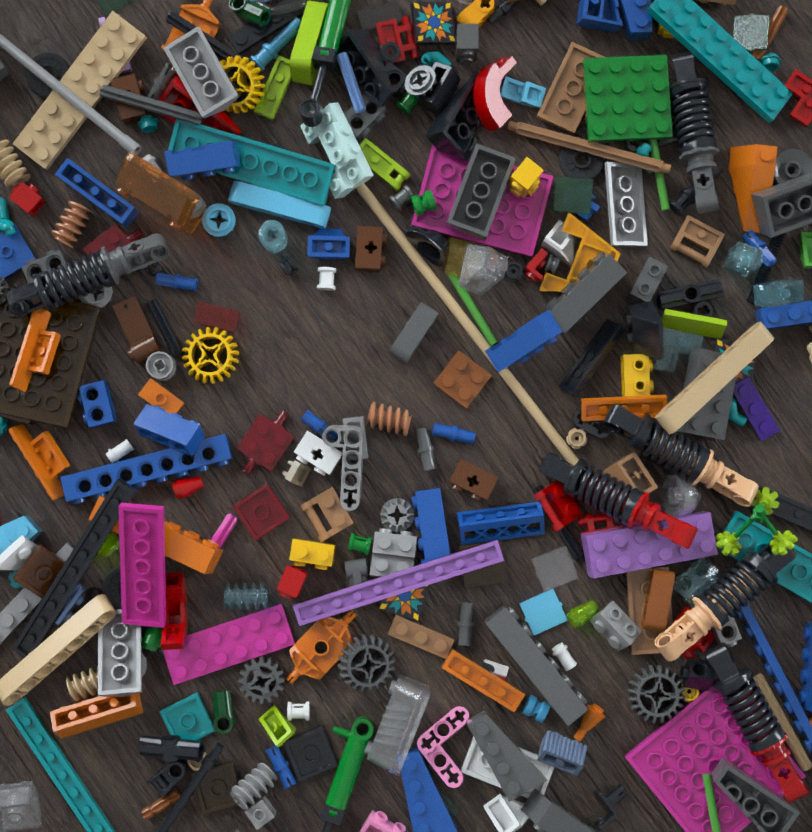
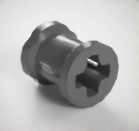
(401, 198)

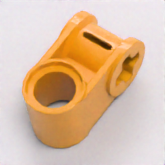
(475, 13)

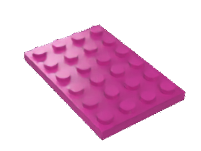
(516, 219)

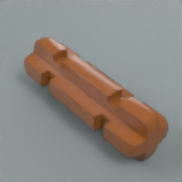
(161, 804)

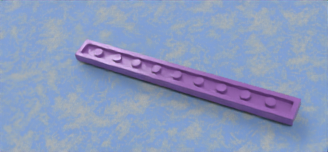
(398, 582)

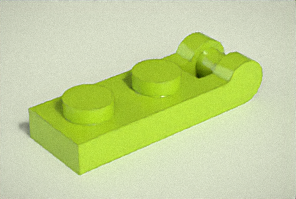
(383, 165)

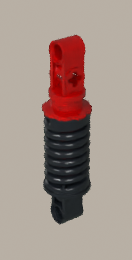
(616, 499)
(755, 720)

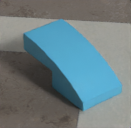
(522, 93)

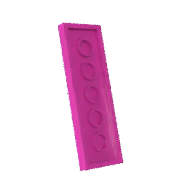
(142, 564)
(230, 644)

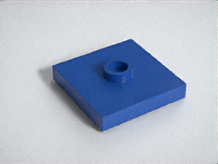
(13, 253)

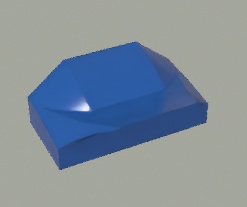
(329, 245)

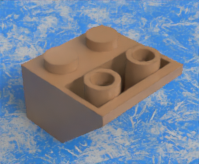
(632, 472)

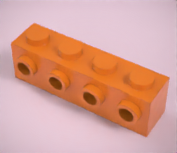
(94, 714)

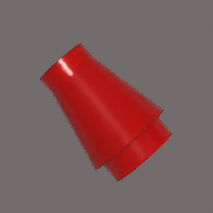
(186, 486)

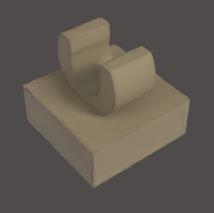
(297, 473)

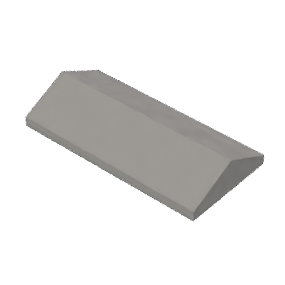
(201, 73)
(625, 205)
(119, 658)

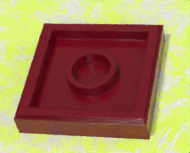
(261, 512)

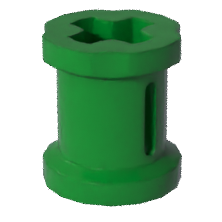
(407, 103)
(359, 544)

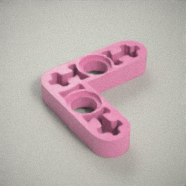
(437, 749)

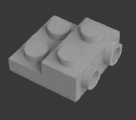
(392, 552)

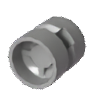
(161, 366)

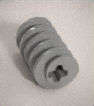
(252, 785)

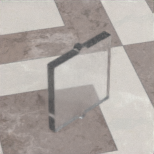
(554, 568)

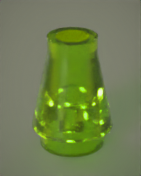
(581, 614)

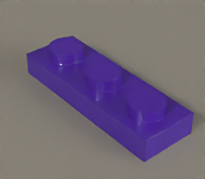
(754, 409)

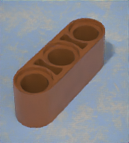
(658, 600)

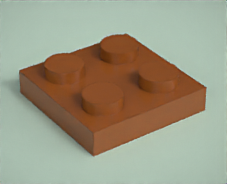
(462, 379)

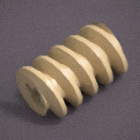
(9, 167)
(83, 685)

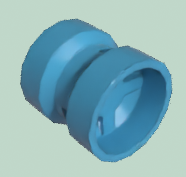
(536, 709)

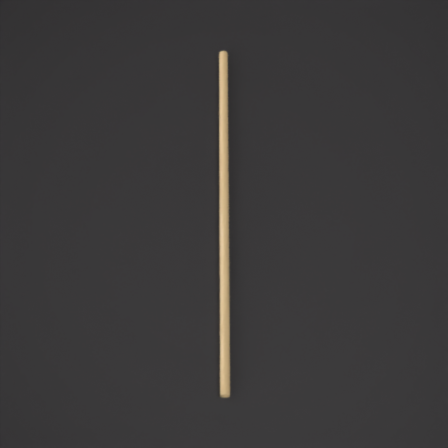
(466, 323)

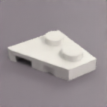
(17, 554)

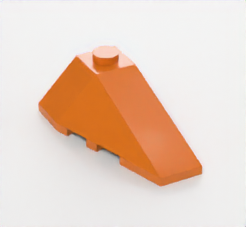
(751, 171)

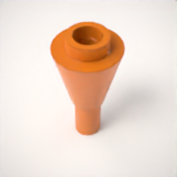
(590, 719)

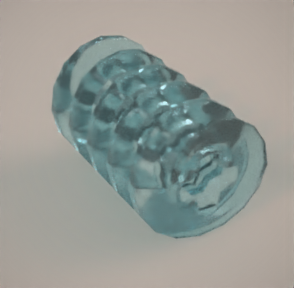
(270, 228)
(246, 596)

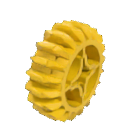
(244, 68)
(198, 341)

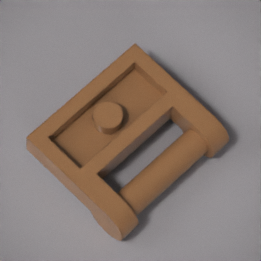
(700, 235)
(333, 511)

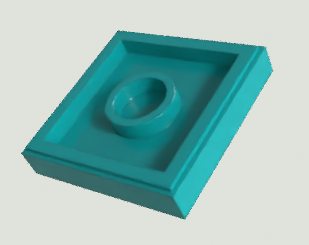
(188, 718)

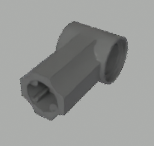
(356, 571)

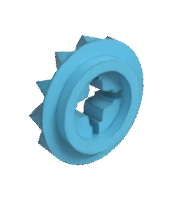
(212, 213)

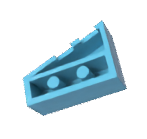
(13, 530)

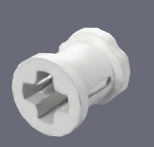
(326, 278)
(298, 711)

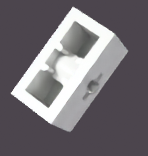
(330, 458)

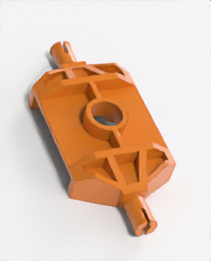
(199, 16)
(308, 660)

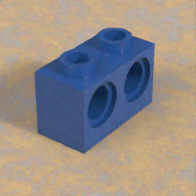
(103, 402)

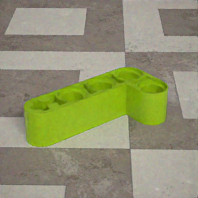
(308, 37)

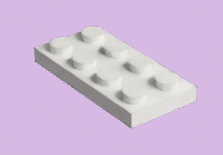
(478, 767)

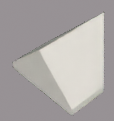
(560, 243)
(506, 814)

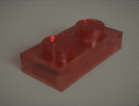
(217, 316)

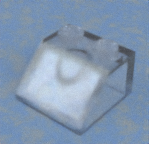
(482, 269)
(19, 806)

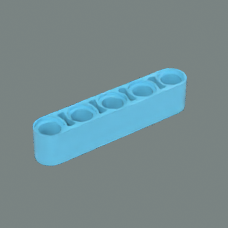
(279, 204)

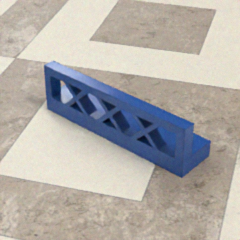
(501, 519)

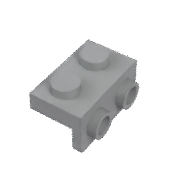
(615, 626)

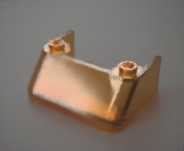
(160, 192)

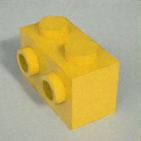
(525, 178)
(636, 375)
(312, 552)

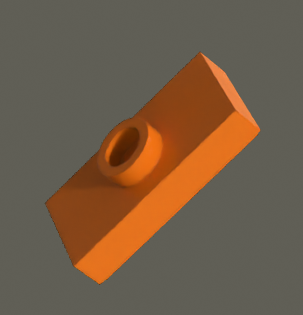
(159, 396)

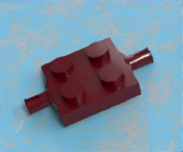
(111, 239)
(265, 442)

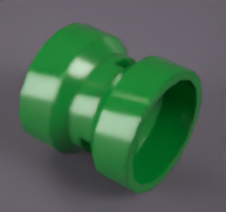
(423, 203)

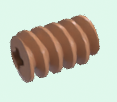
(71, 223)
(389, 419)

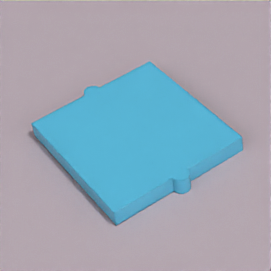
(543, 611)

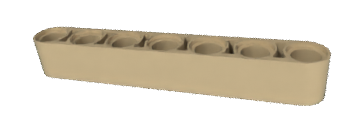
(714, 378)
(56, 649)

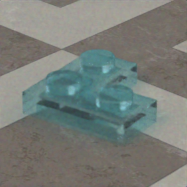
(676, 342)

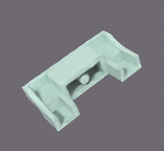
(342, 150)

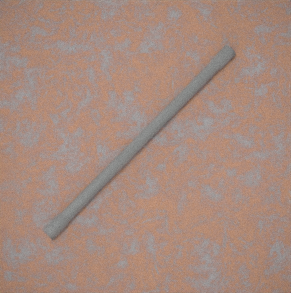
(123, 140)

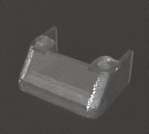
(398, 724)

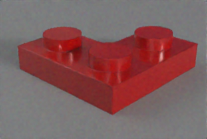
(801, 88)

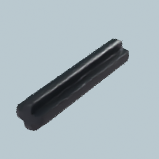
(165, 328)

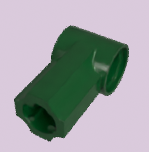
(250, 11)
(223, 709)

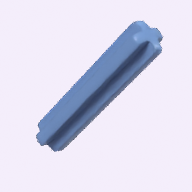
(351, 82)

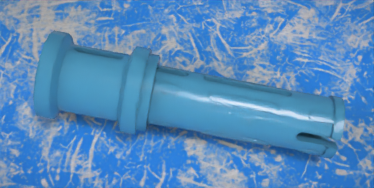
(271, 50)

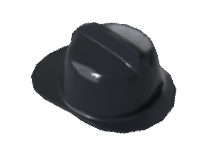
(430, 244)

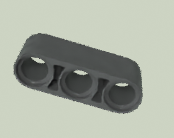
(413, 332)

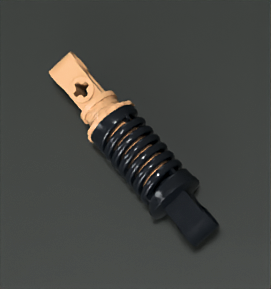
(679, 454)
(723, 599)

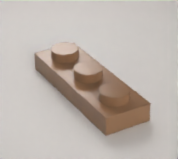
(421, 636)

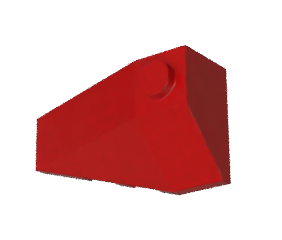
(178, 95)

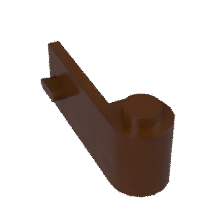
(136, 329)

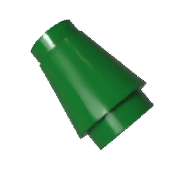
(152, 638)

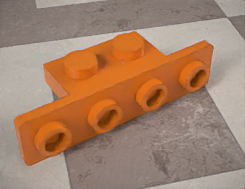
(36, 350)
(43, 457)

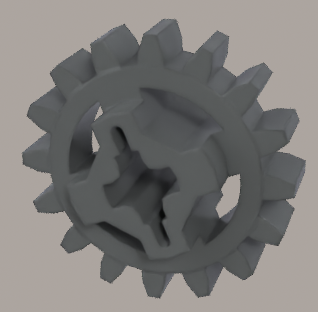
(252, 683)

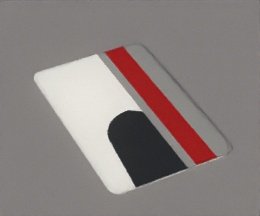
(496, 668)

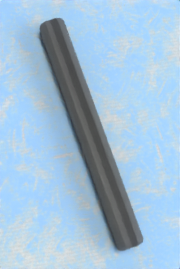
(150, 104)

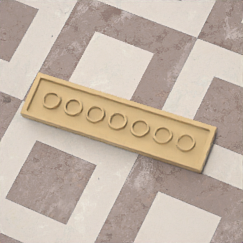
(94, 67)

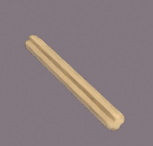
(792, 740)

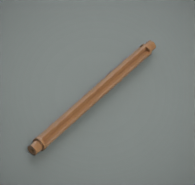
(593, 148)

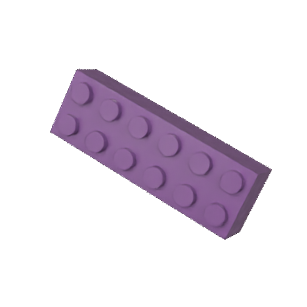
(629, 550)

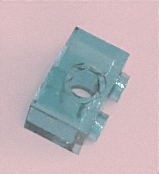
(743, 259)
(778, 292)

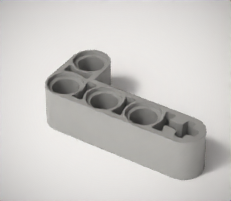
(347, 466)

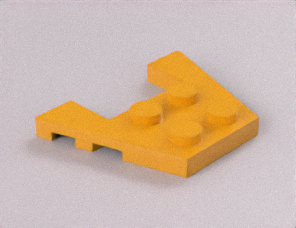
(588, 248)

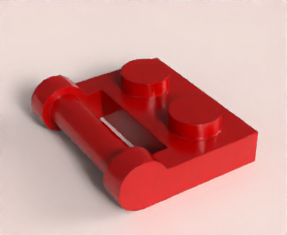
(564, 505)

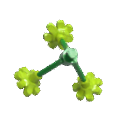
(763, 505)

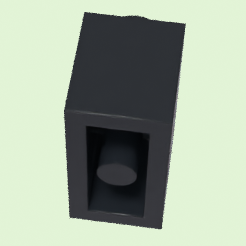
(441, 93)

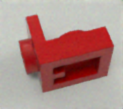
(537, 262)

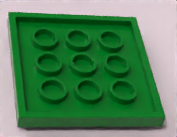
(627, 98)

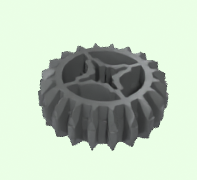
(383, 663)
(656, 683)

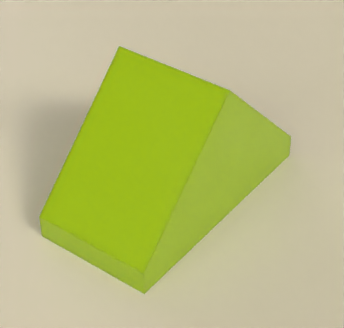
(277, 725)

